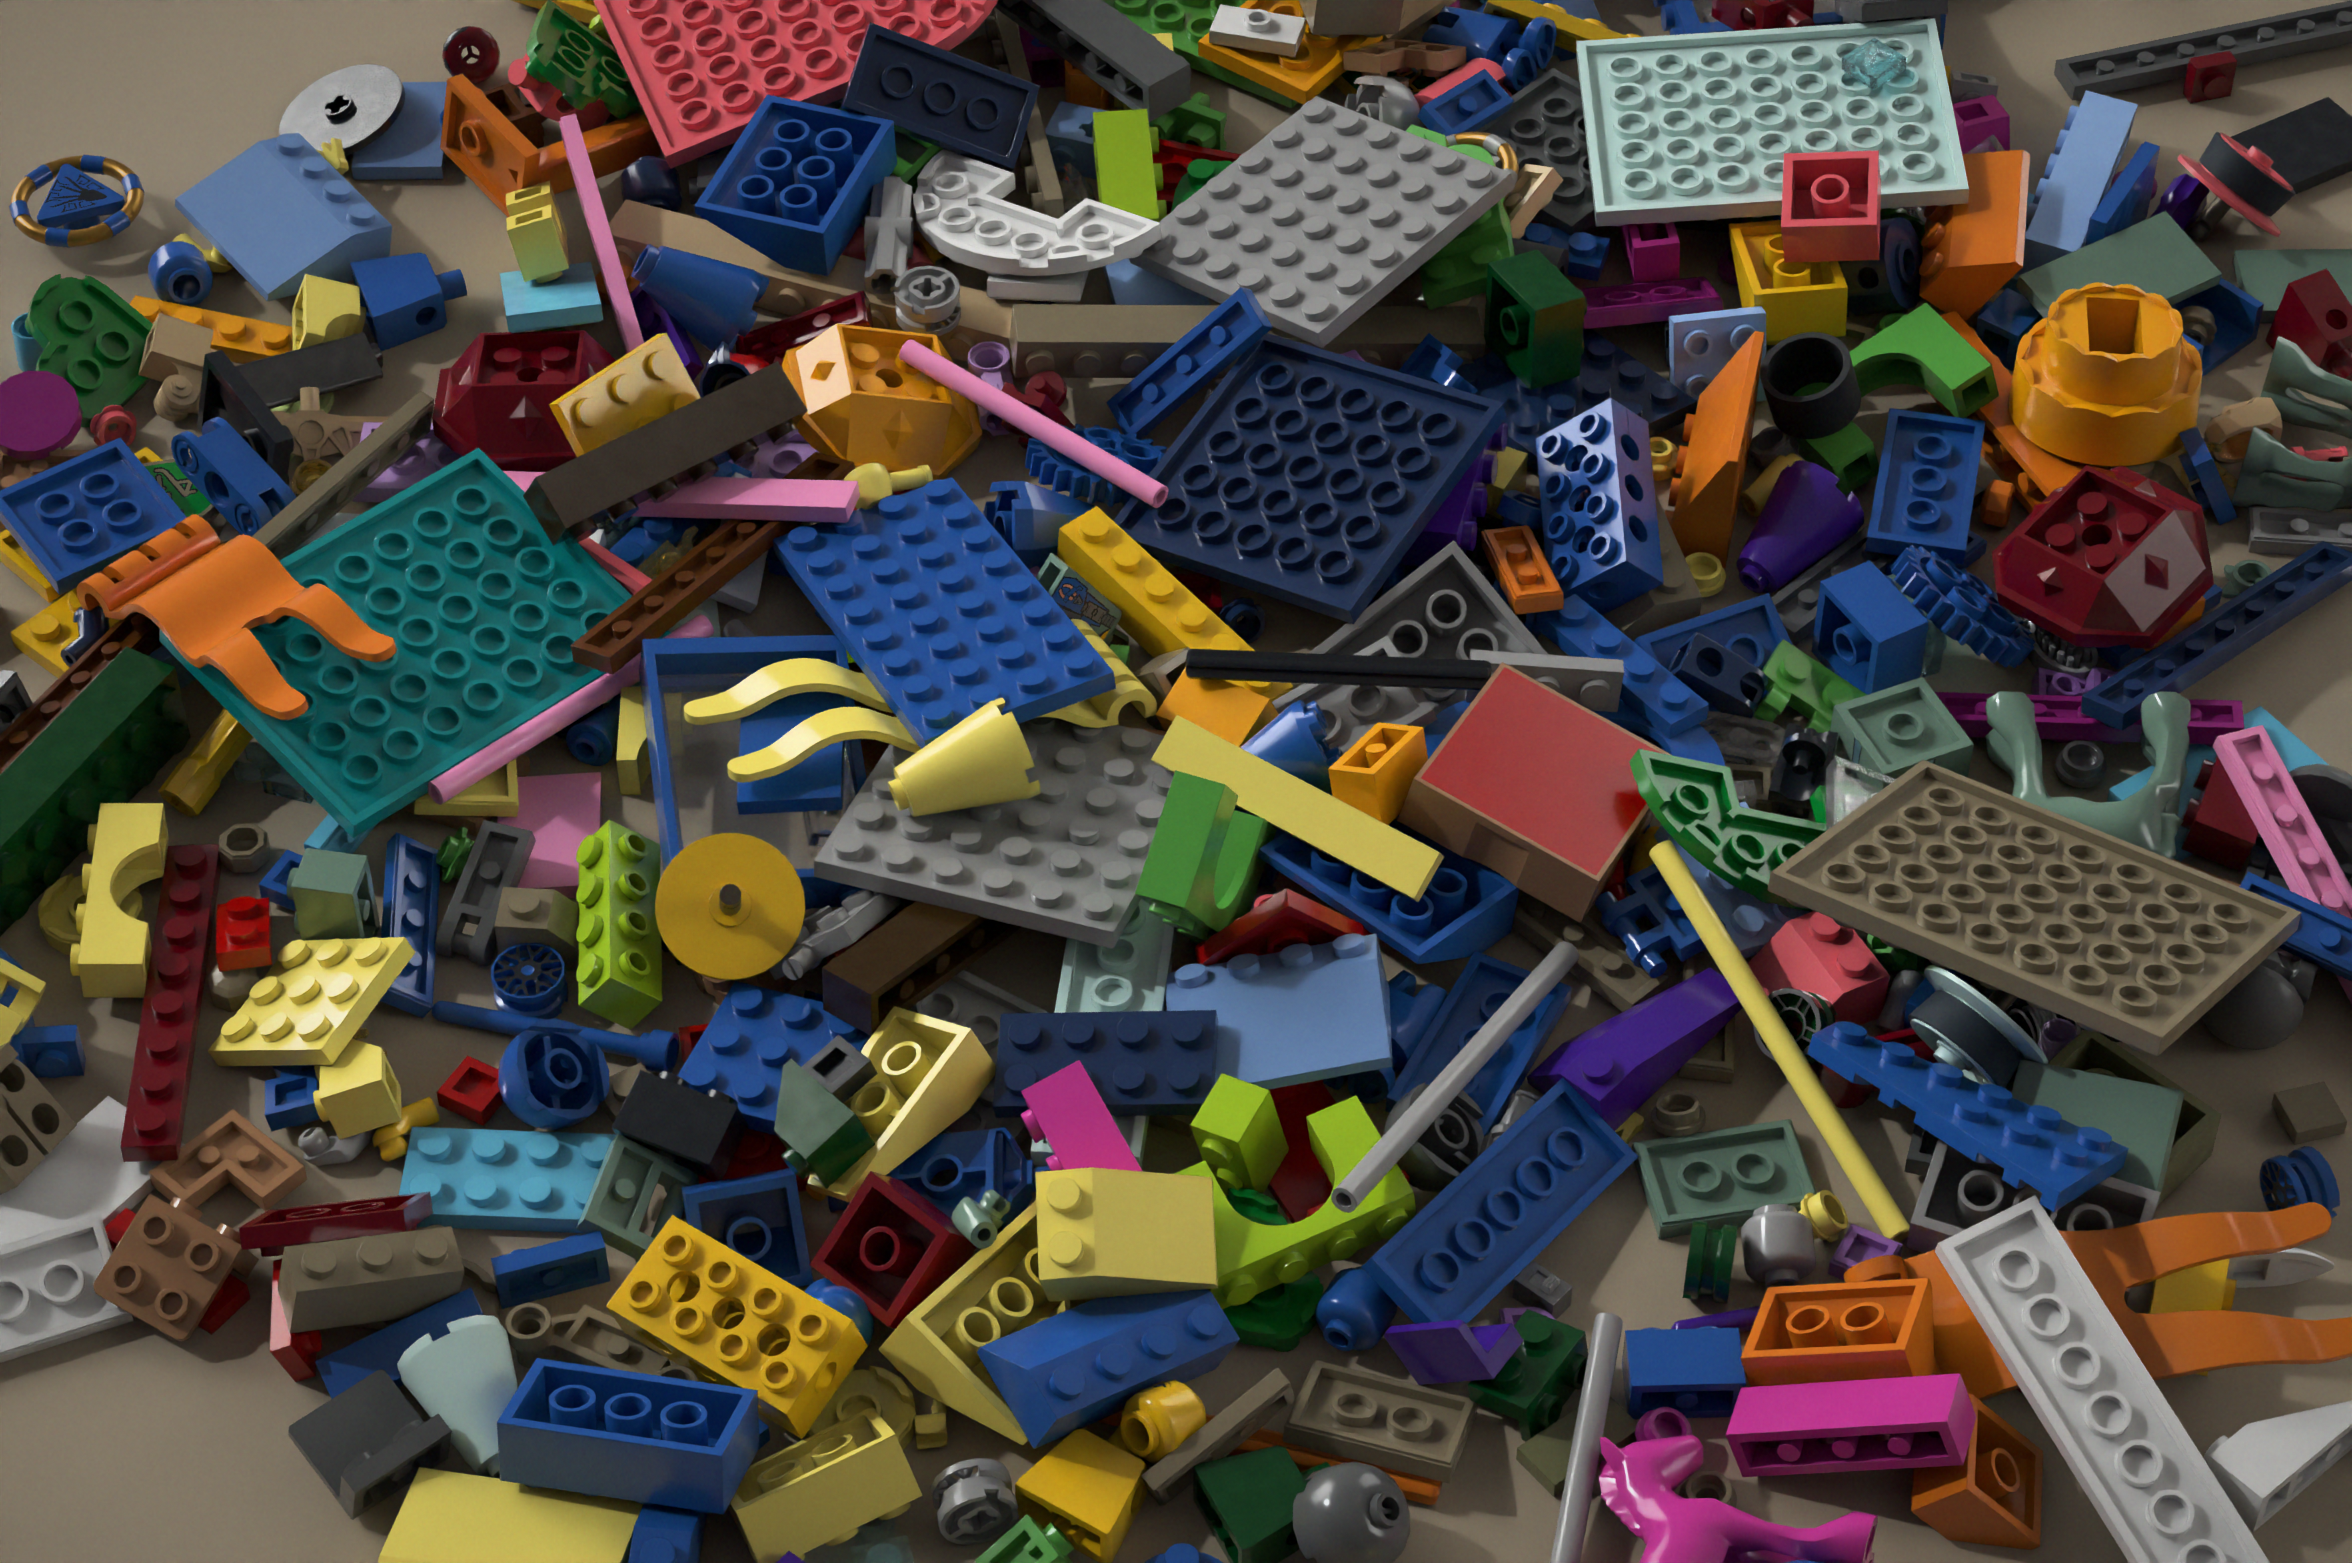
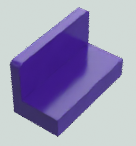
(1453, 1350)

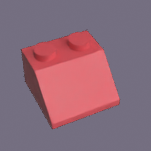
(1826, 960)

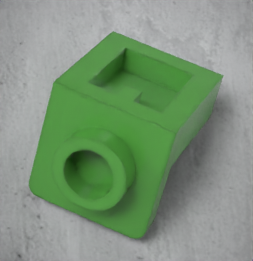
(1029, 1544)

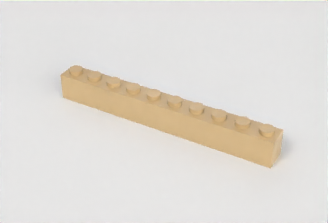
(795, 290)

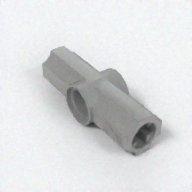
(888, 236)

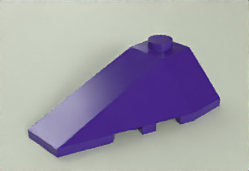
(1641, 1048)

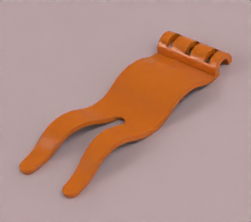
(213, 595)
(2132, 1256)

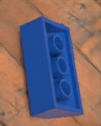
(1102, 1354)

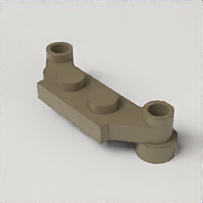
(584, 1339)

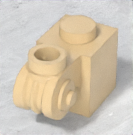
(176, 357)

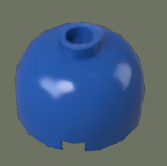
(552, 1075)

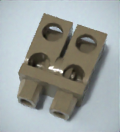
(29, 1121)

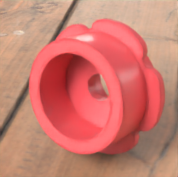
(112, 414)

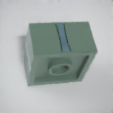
(1899, 729)

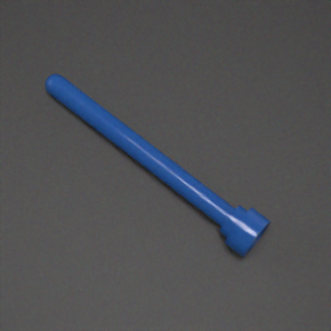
(654, 1050)

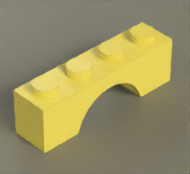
(114, 947)

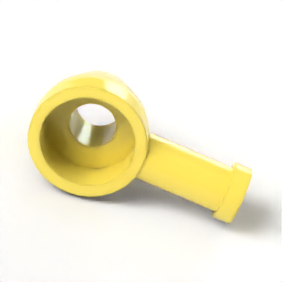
(877, 483)

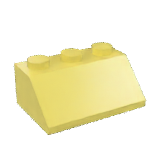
(823, 1489)

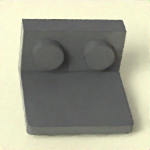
(369, 1442)

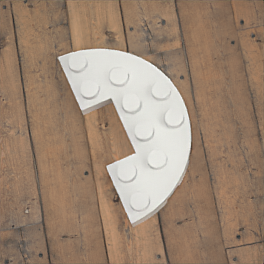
(967, 220)

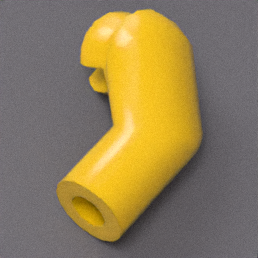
(391, 1137)

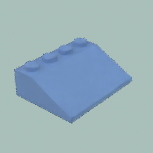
(285, 216)
(1294, 1011)

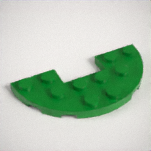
(1704, 817)

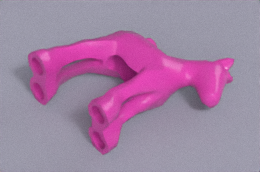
(1640, 1487)

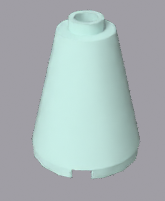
(467, 1382)

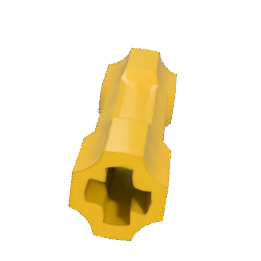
(201, 772)

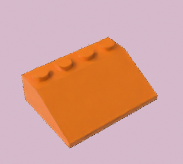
(1716, 456)

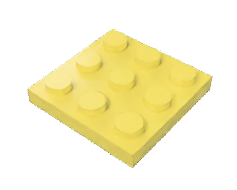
(311, 1002)

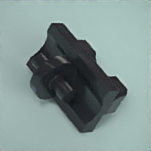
(1801, 769)

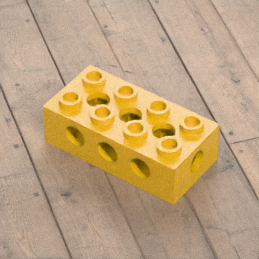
(737, 1325)

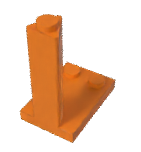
(505, 161)

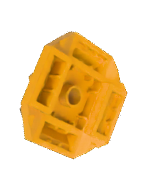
(877, 407)

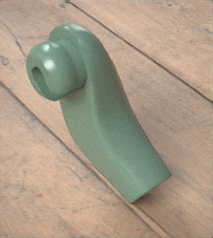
(980, 1220)

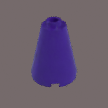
(1797, 527)

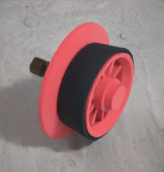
(2240, 181)

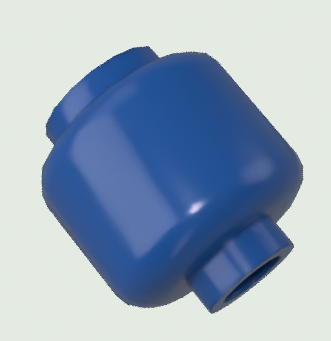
(180, 274)
(1354, 1311)

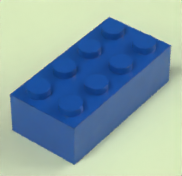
(628, 1436)

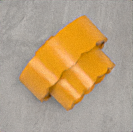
(2107, 377)

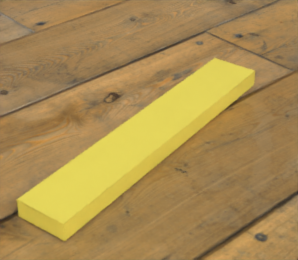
(1301, 809)

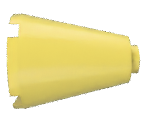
(967, 766)

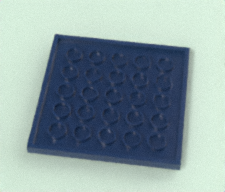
(1310, 475)

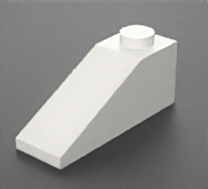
(2279, 1458)

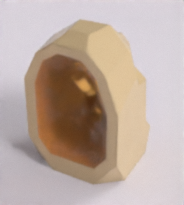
(2236, 424)

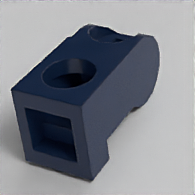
(1719, 675)

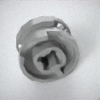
(927, 297)
(977, 1504)

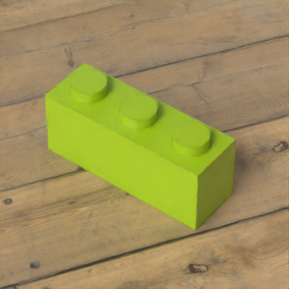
(1125, 162)

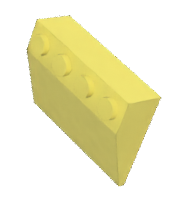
(978, 1304)
(497, 1521)

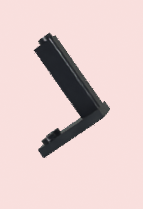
(250, 390)

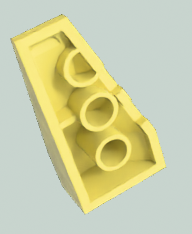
(923, 1084)

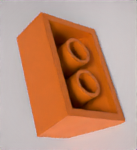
(1841, 1333)

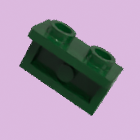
(1537, 1375)

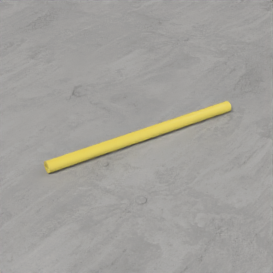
(1780, 1042)

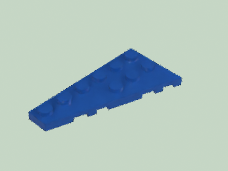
(1976, 1118)

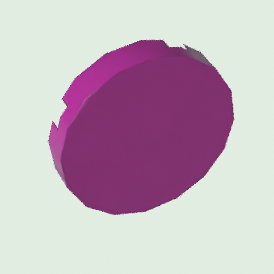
(37, 414)

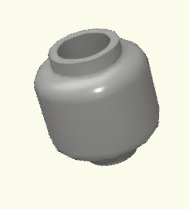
(1778, 1245)

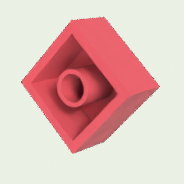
(1831, 206)

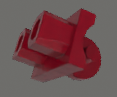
(1044, 394)

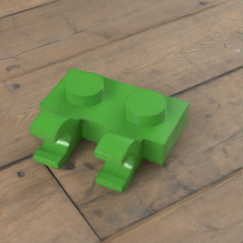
(1804, 686)

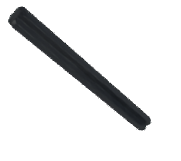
(1337, 669)

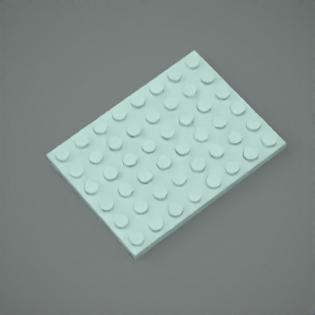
(1706, 119)

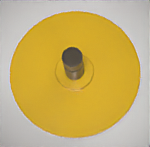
(730, 906)

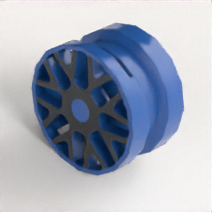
(531, 983)
(2299, 1180)

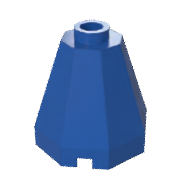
(1031, 518)

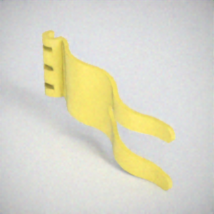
(850, 723)

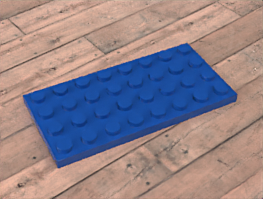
(941, 611)

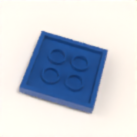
(86, 513)
(751, 1042)

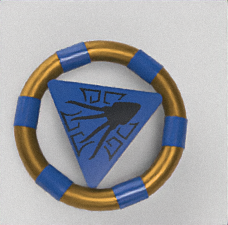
(77, 201)

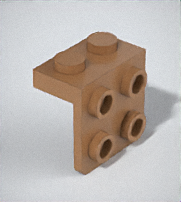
(171, 1266)

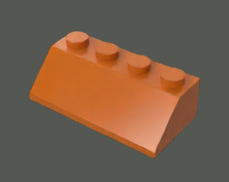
(1981, 243)

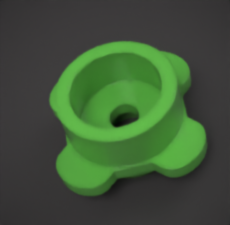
(454, 854)

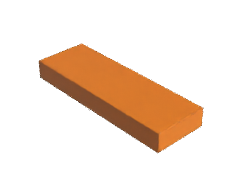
(1522, 570)

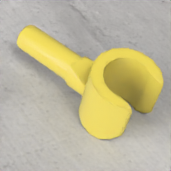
(931, 1428)

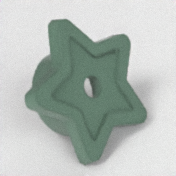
(2243, 576)

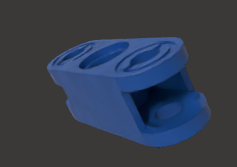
(231, 475)

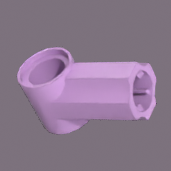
(992, 364)

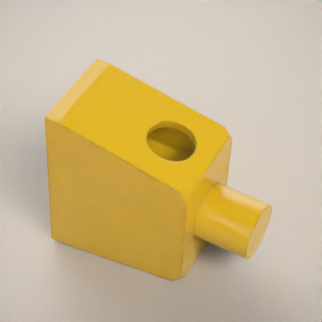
(1087, 1491)

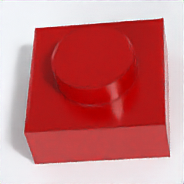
(472, 1091)

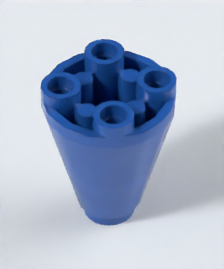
(702, 293)
(1297, 745)

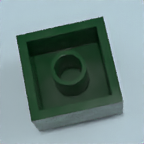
(1534, 319)

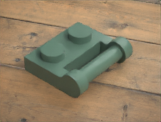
(624, 1192)

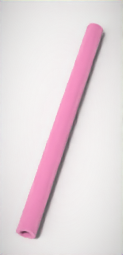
(1034, 423)
(549, 721)

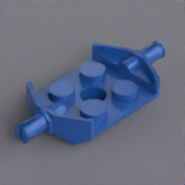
(983, 1162)

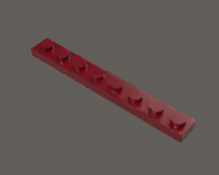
(171, 1004)

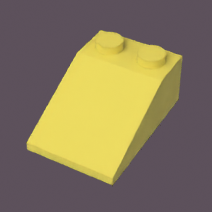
(1124, 1233)

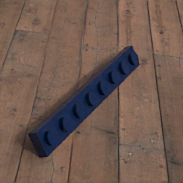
(2221, 635)

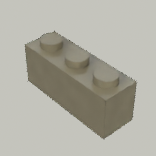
(368, 1278)

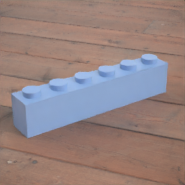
(2076, 177)

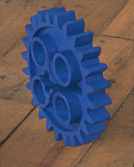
(1070, 476)
(1962, 606)

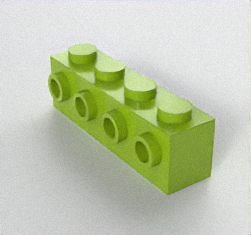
(618, 925)

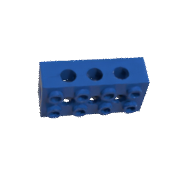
(1600, 506)

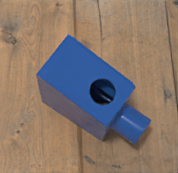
(404, 296)

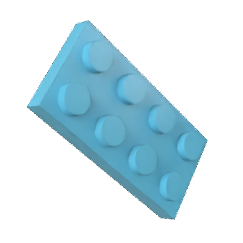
(503, 1177)

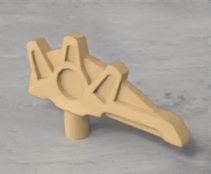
(320, 433)

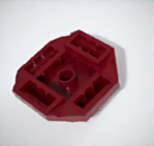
(502, 396)
(2106, 560)

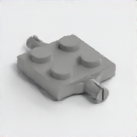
(833, 930)

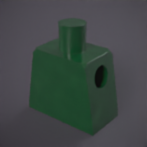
(1251, 1503)

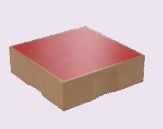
(1533, 791)

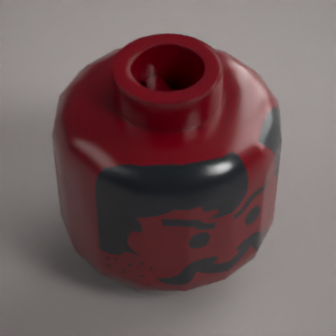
(488, 55)

